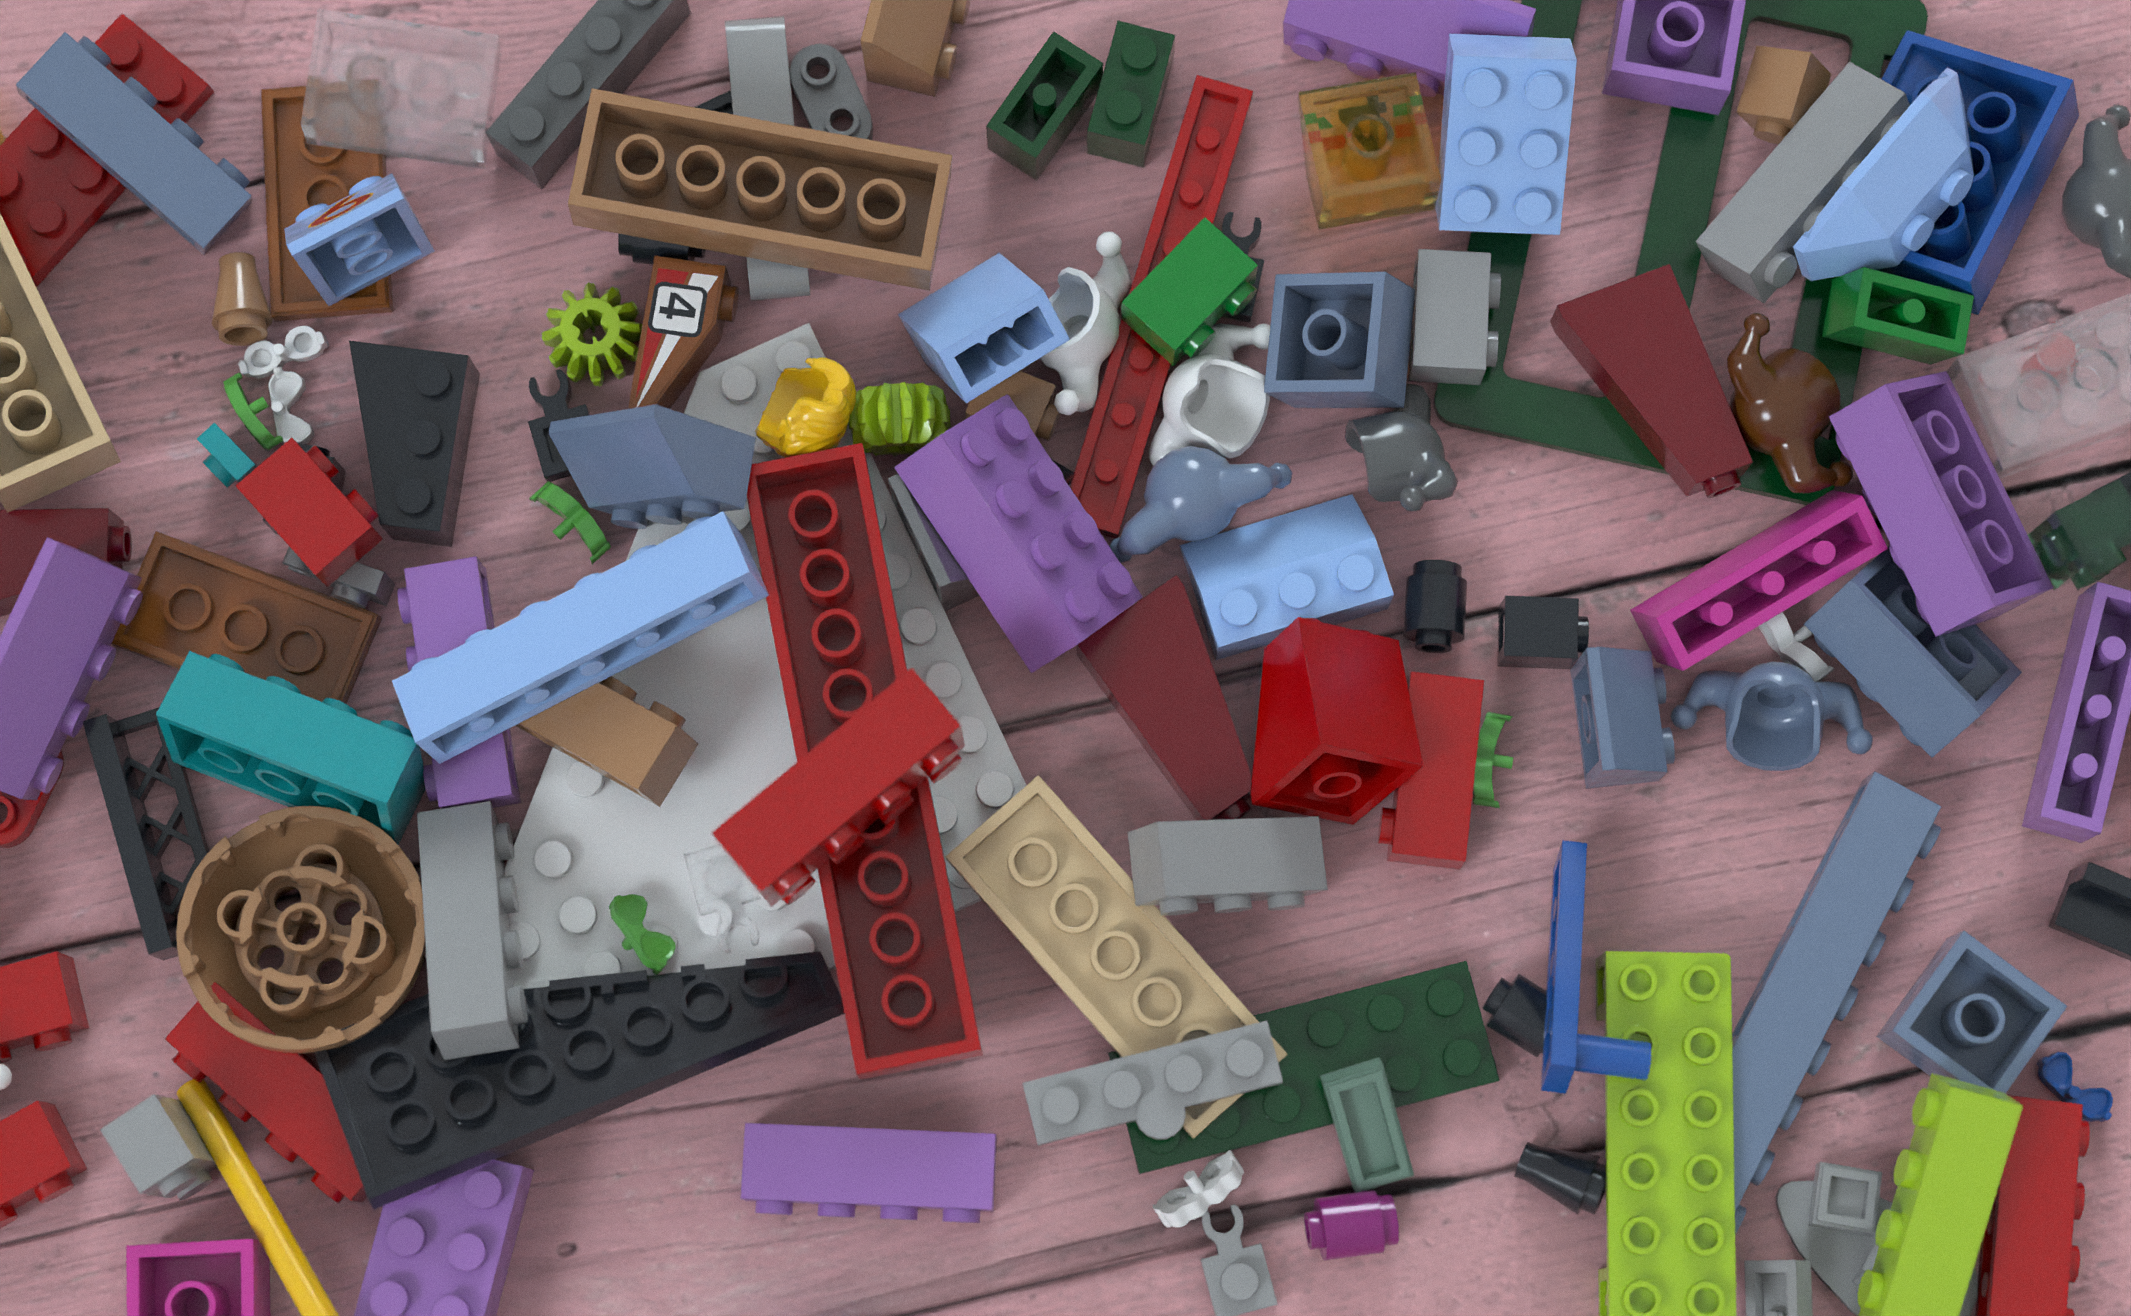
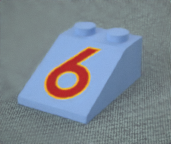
(357, 238)

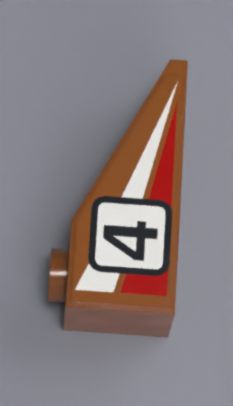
(680, 327)

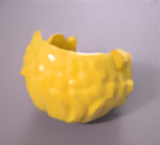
(808, 408)

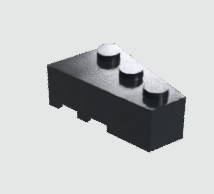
(416, 435)

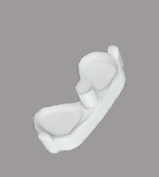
(285, 391)

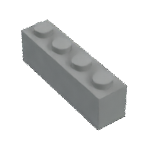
(1760, 225)
(469, 930)

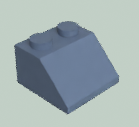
(1620, 717)

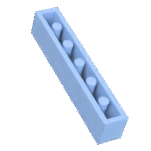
(579, 637)

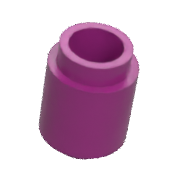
(1352, 1225)

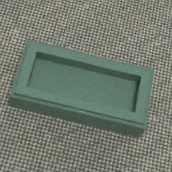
(1367, 1125)

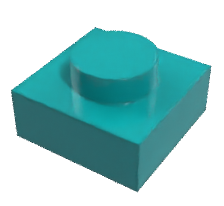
(226, 458)

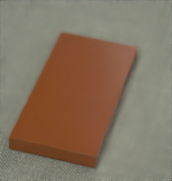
(295, 180)
(253, 617)

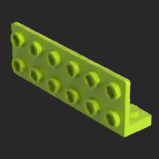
(1669, 1137)

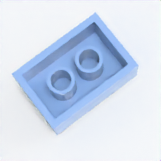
(1505, 133)

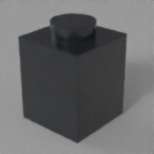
(1540, 632)

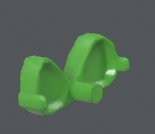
(247, 412)
(651, 947)

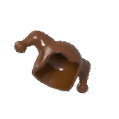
(1784, 408)

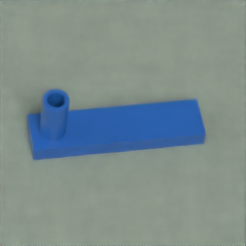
(1562, 1045)

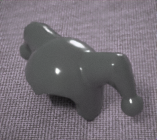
(2099, 191)
(1403, 453)

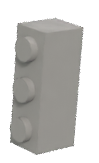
(1227, 863)

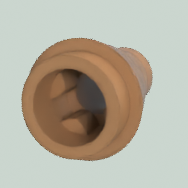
(240, 303)

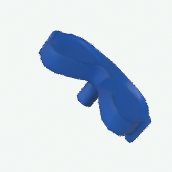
(2056, 1074)

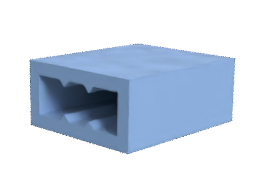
(984, 327)

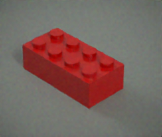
(842, 789)

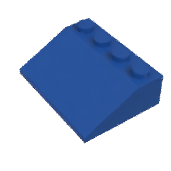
(2015, 134)

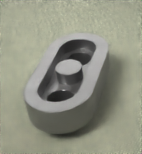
(829, 97)

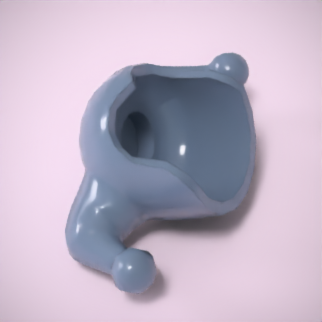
(1194, 498)
(1775, 713)

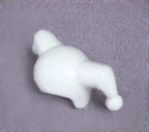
(1092, 323)
(1214, 398)

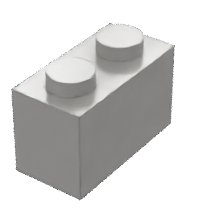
(1451, 317)
(161, 1149)

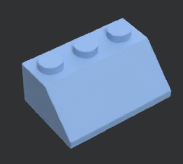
(1286, 567)

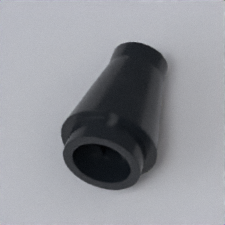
(1565, 1176)

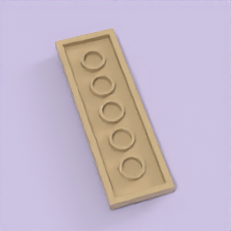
(1083, 928)

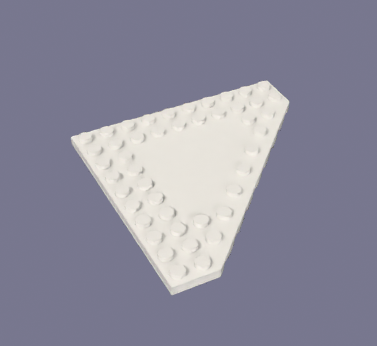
(600, 841)

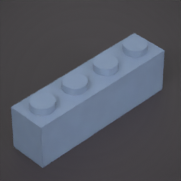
(134, 142)

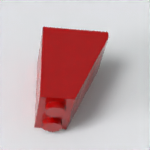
(1332, 722)

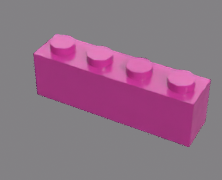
(1759, 579)

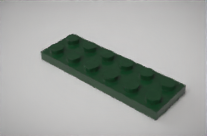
(1418, 1026)

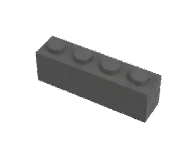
(600, 53)

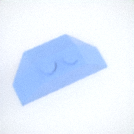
(1895, 190)

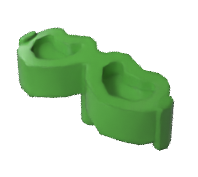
(575, 517)
(1488, 736)

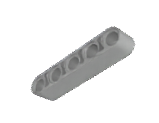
(764, 92)

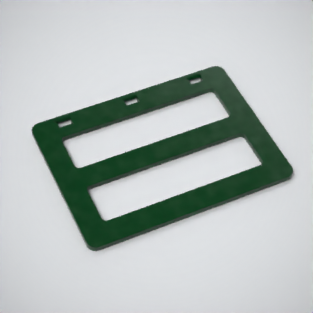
(1673, 224)

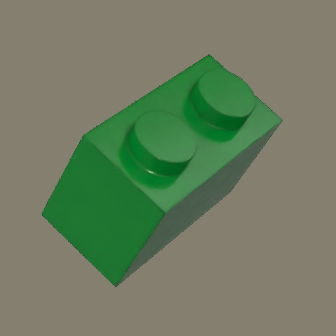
(1191, 293)
(1898, 316)

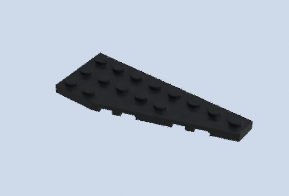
(578, 1056)

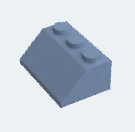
(655, 464)
(1918, 678)

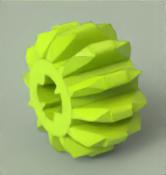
(587, 313)
(898, 417)

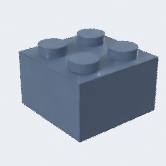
(1339, 340)
(1972, 1016)

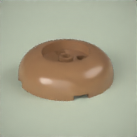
(234, 917)

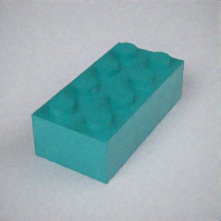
(289, 744)

